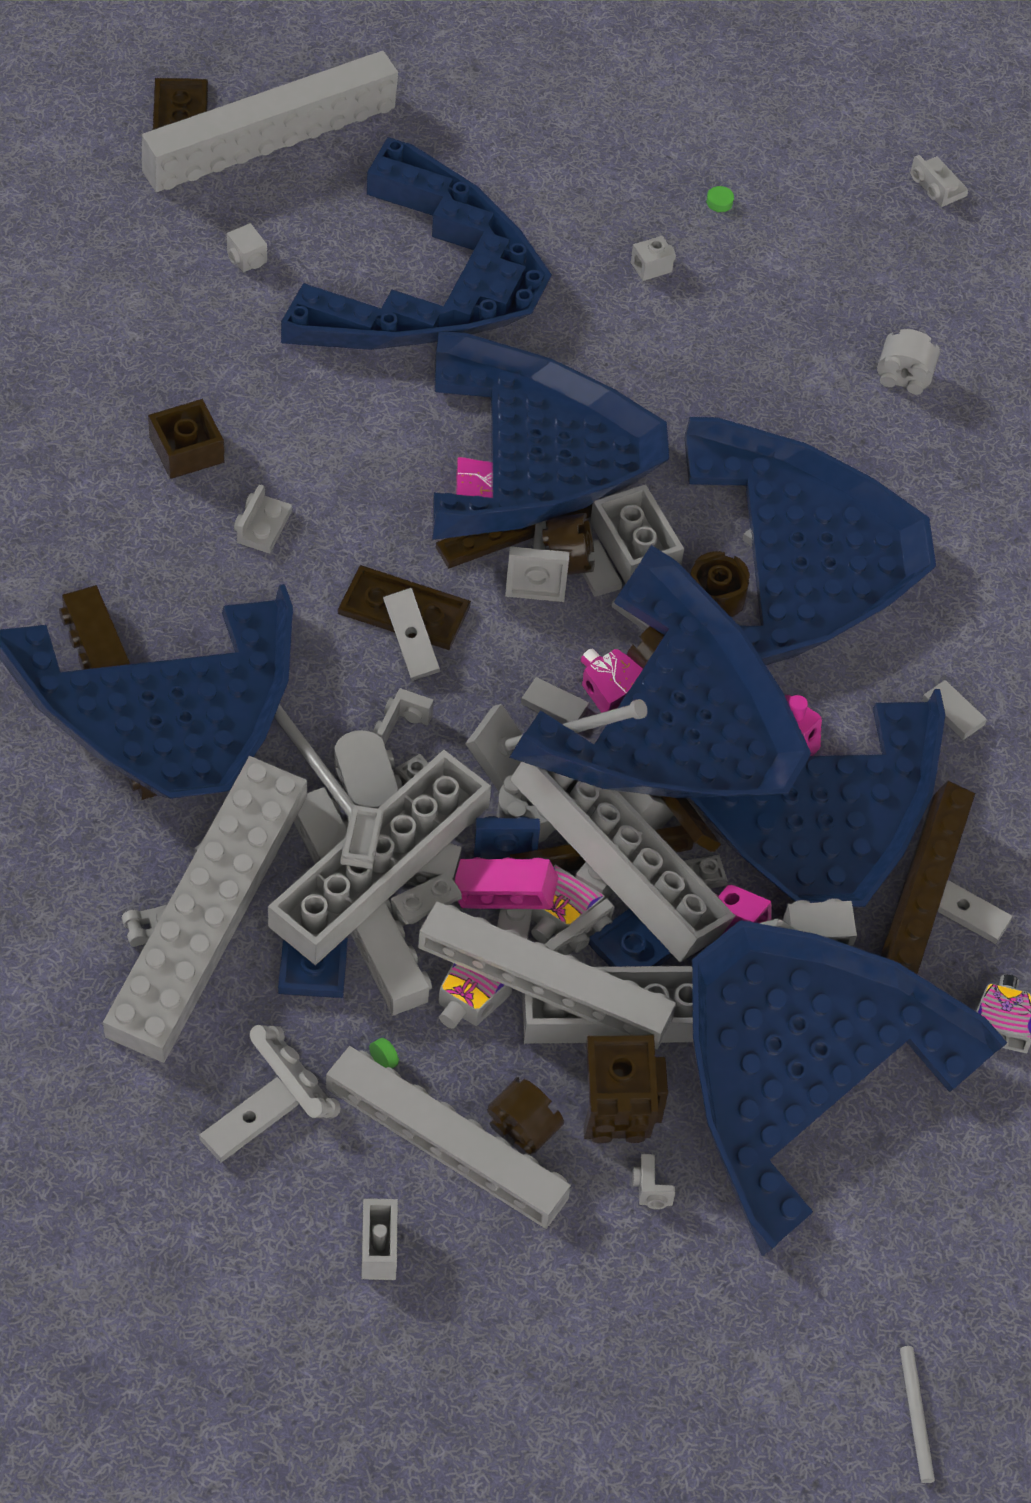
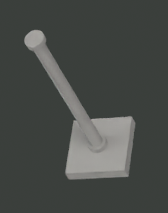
(537, 571)
(499, 735)

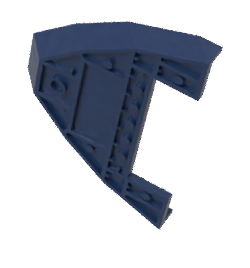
(553, 437)
(822, 533)
(710, 701)
(167, 722)
(844, 814)
(790, 1030)

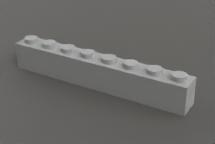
(379, 936)
(545, 973)
(448, 1136)

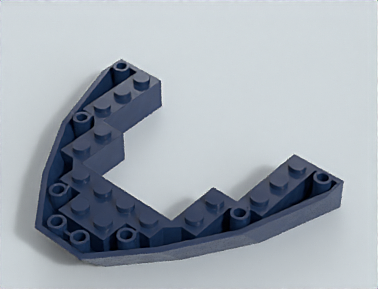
(493, 290)

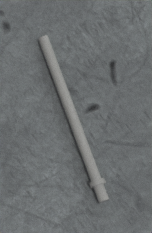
(314, 761)

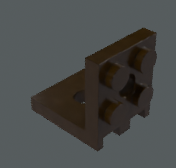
(619, 1104)

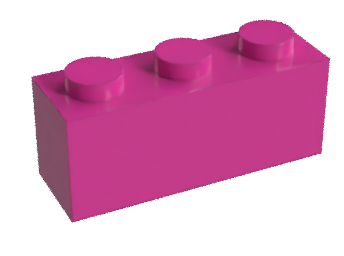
(506, 883)

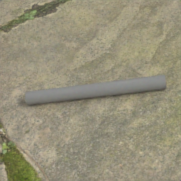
(917, 1414)

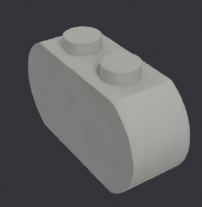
(365, 768)

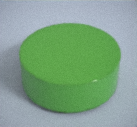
(720, 199)
(384, 1053)

